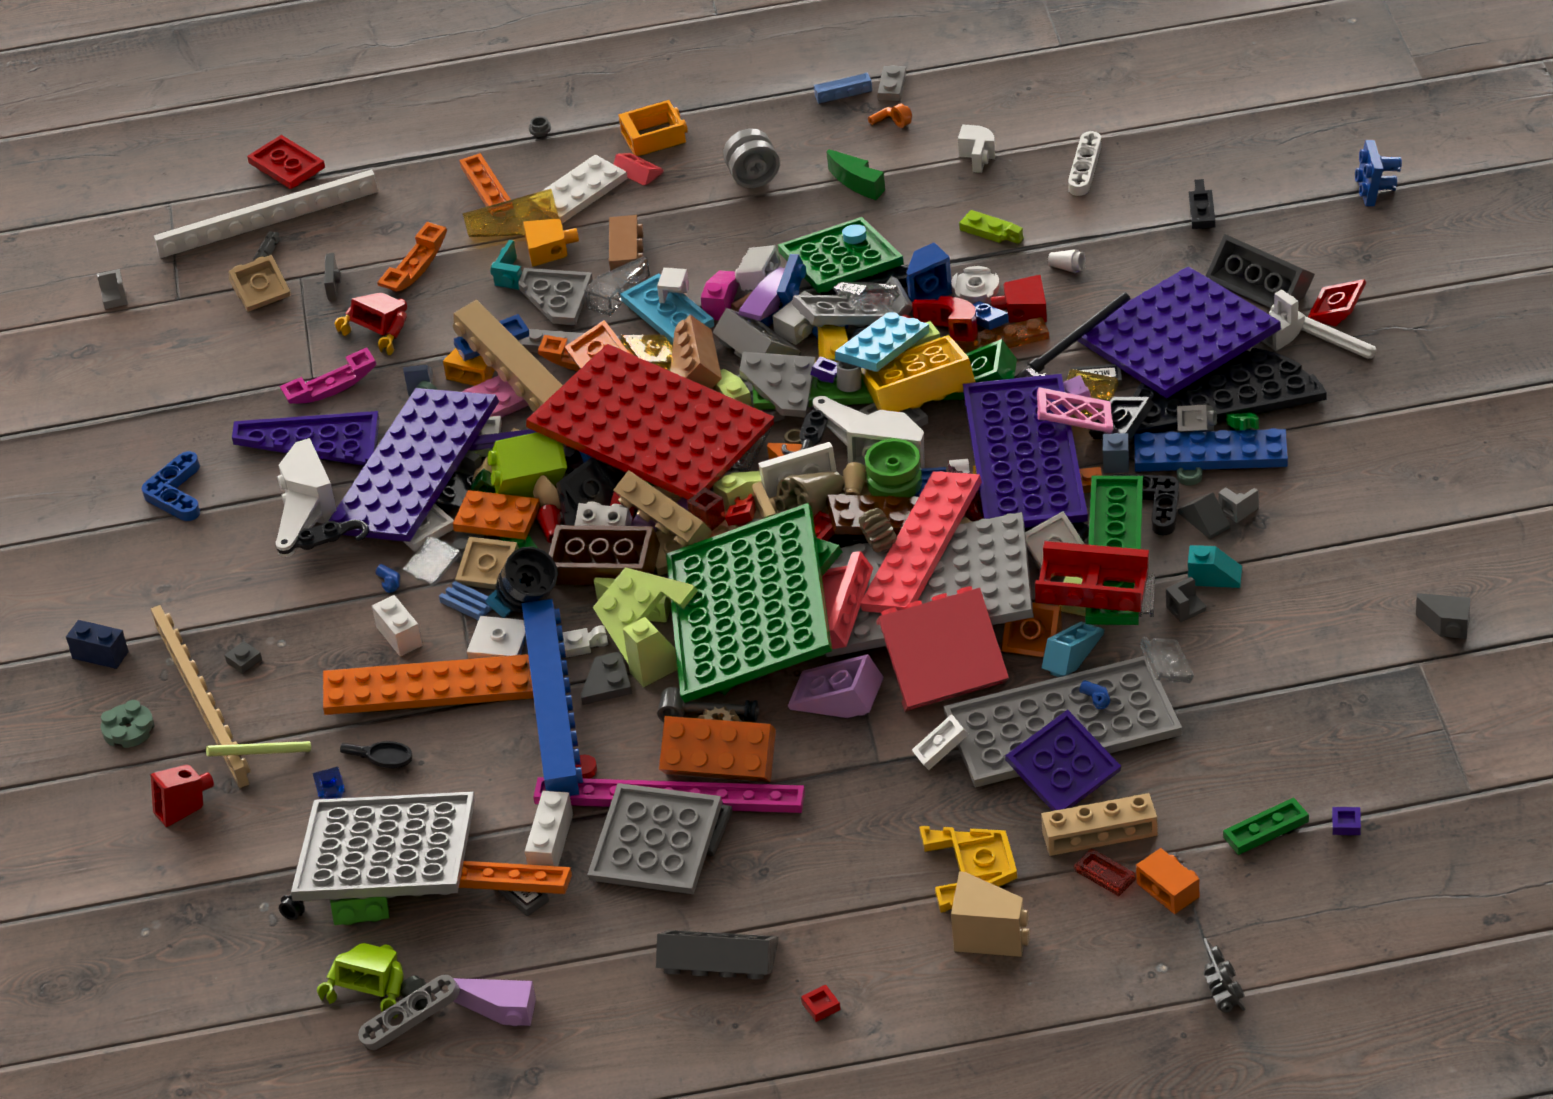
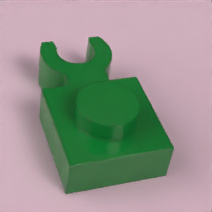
(1242, 421)

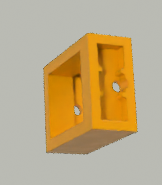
(648, 117)

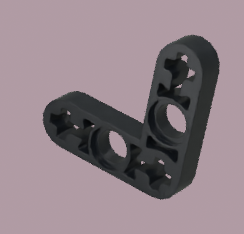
(1161, 496)

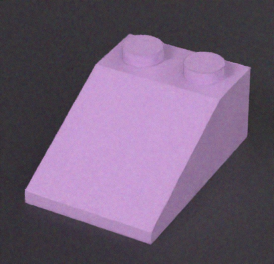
(838, 688)

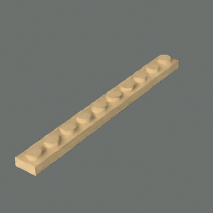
(197, 688)

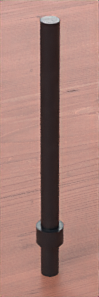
(1038, 364)

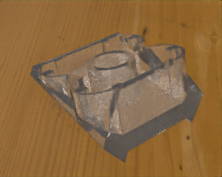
(868, 295)

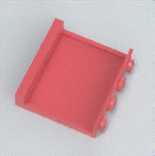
(843, 593)
(942, 648)

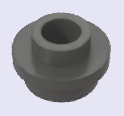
(539, 126)

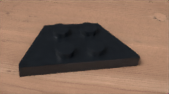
(587, 483)

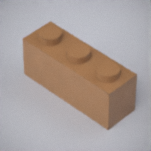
(624, 240)

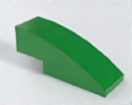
(856, 174)

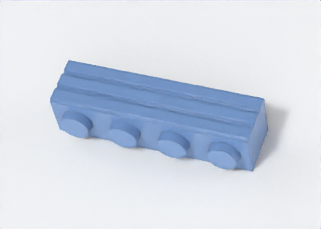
(843, 88)

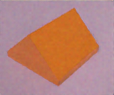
(1031, 634)

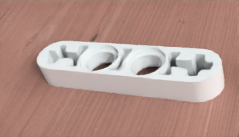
(1086, 163)

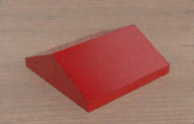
(1336, 302)

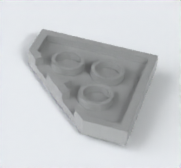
(556, 292)
(780, 379)

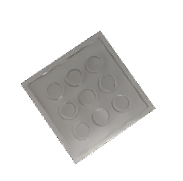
(655, 838)

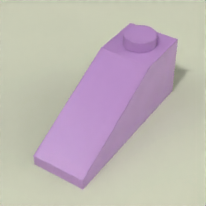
(499, 1000)

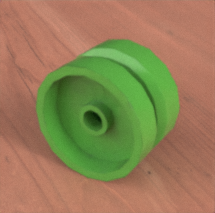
(893, 468)

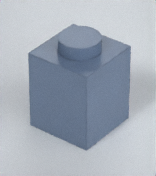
(1116, 453)

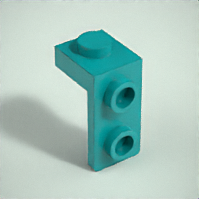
(503, 270)

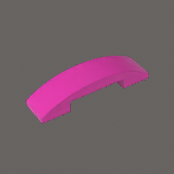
(331, 383)

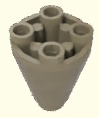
(808, 488)

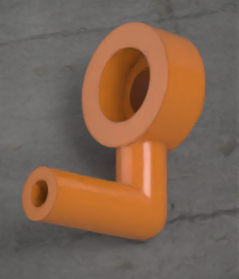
(900, 114)

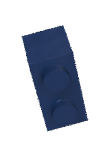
(97, 644)

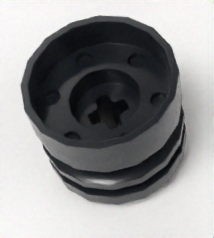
(525, 568)

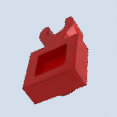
(741, 512)

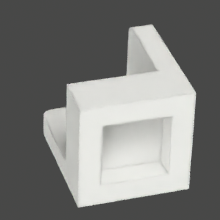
(673, 281)

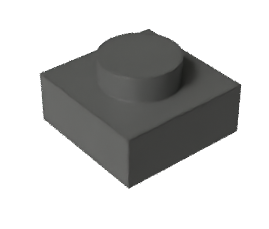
(243, 657)

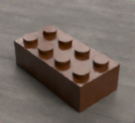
(602, 552)

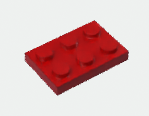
(286, 162)

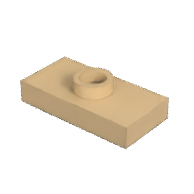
(764, 505)

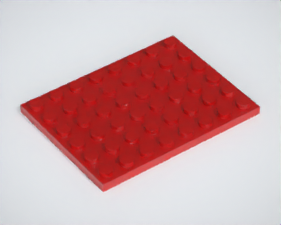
(650, 422)

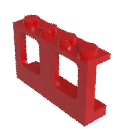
(1094, 566)

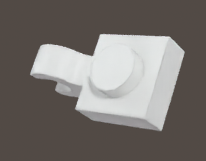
(580, 641)

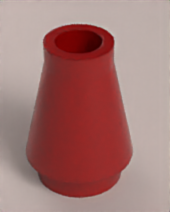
(548, 518)

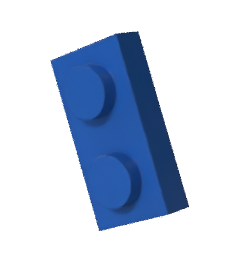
(791, 279)

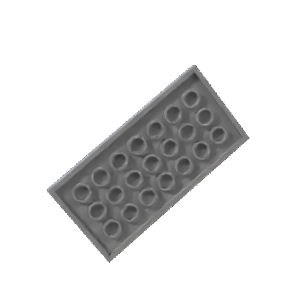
(1003, 720)

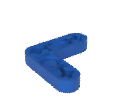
(158, 489)

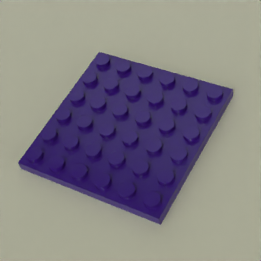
(1179, 331)

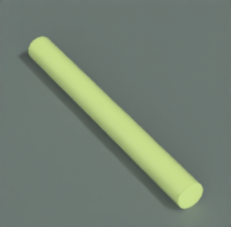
(260, 748)

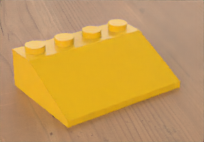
(919, 375)

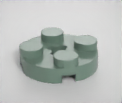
(114, 724)

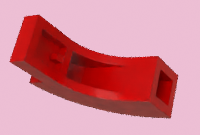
(949, 312)

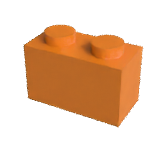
(1167, 880)

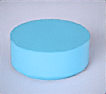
(854, 234)

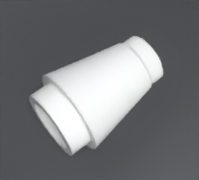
(1067, 260)

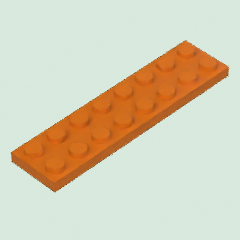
(427, 684)

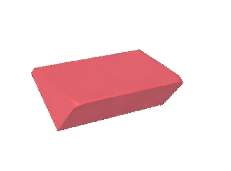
(637, 168)

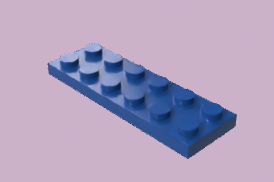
(1211, 450)

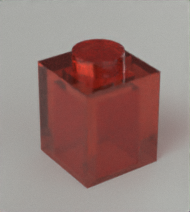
(707, 507)

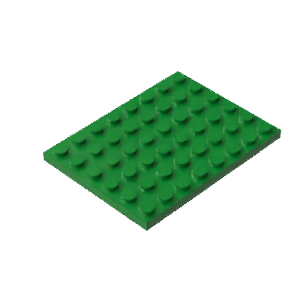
(754, 603)

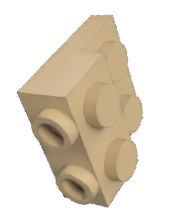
(258, 283)

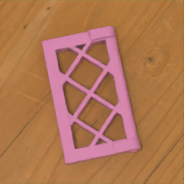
(1085, 403)

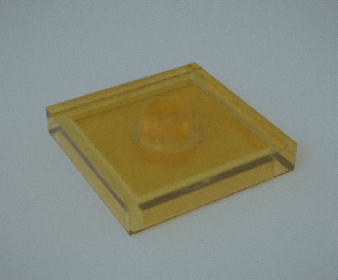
(650, 348)

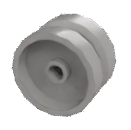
(751, 158)

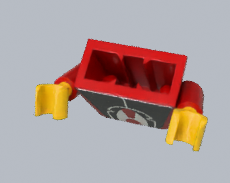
(377, 313)

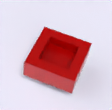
(820, 1003)

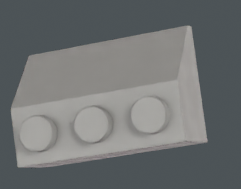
(750, 336)

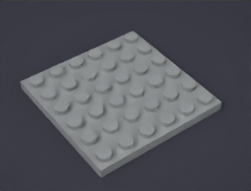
(384, 846)

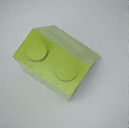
(522, 460)

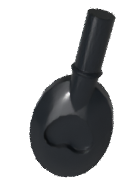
(383, 754)

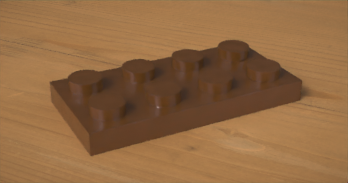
(846, 510)

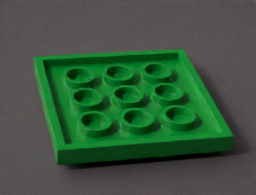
(834, 261)

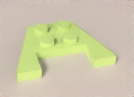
(634, 597)

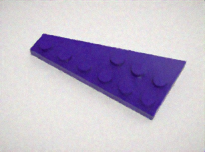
(334, 436)

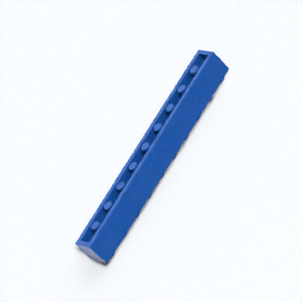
(550, 697)

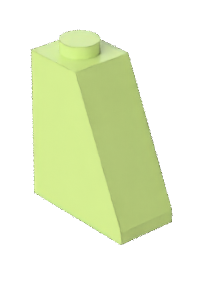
(648, 652)

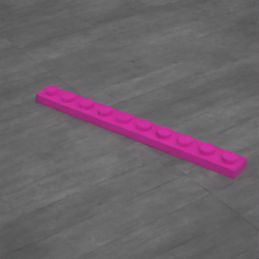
(739, 796)

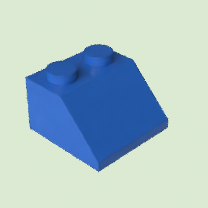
(929, 274)

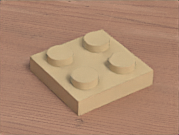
(483, 561)

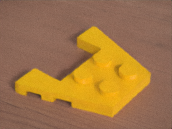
(977, 852)

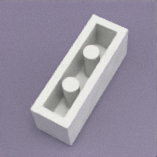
(549, 829)

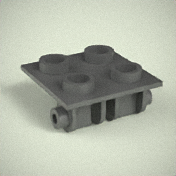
(1221, 982)

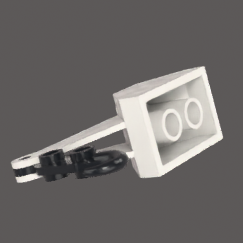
(857, 429)
(307, 501)

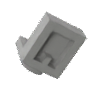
(1196, 418)

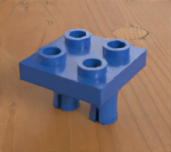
(1370, 172)

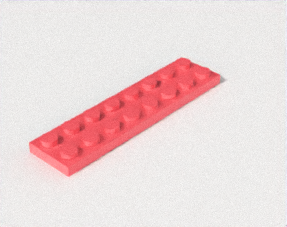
(921, 541)

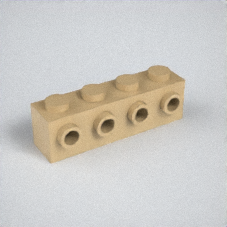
(662, 510)
(1099, 824)

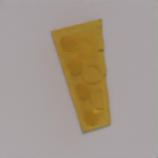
(508, 216)

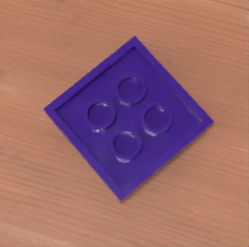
(1063, 762)

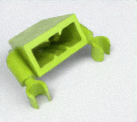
(366, 970)

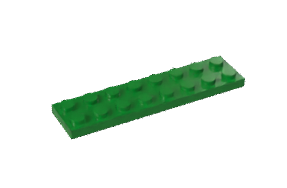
(1115, 523)

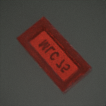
(1105, 872)

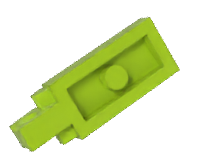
(990, 227)

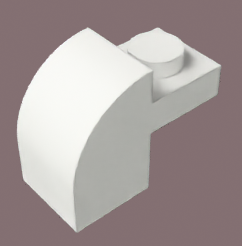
(977, 144)
(1290, 318)

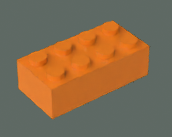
(717, 749)

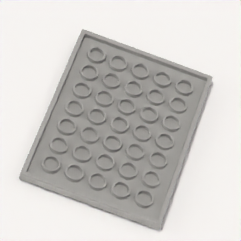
(979, 555)

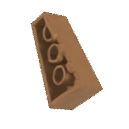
(695, 353)

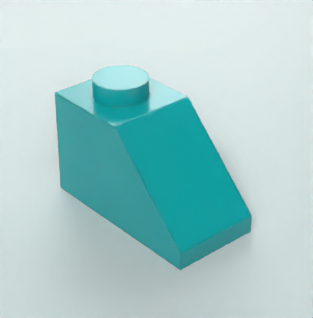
(1213, 567)

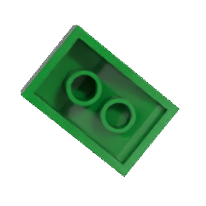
(989, 364)

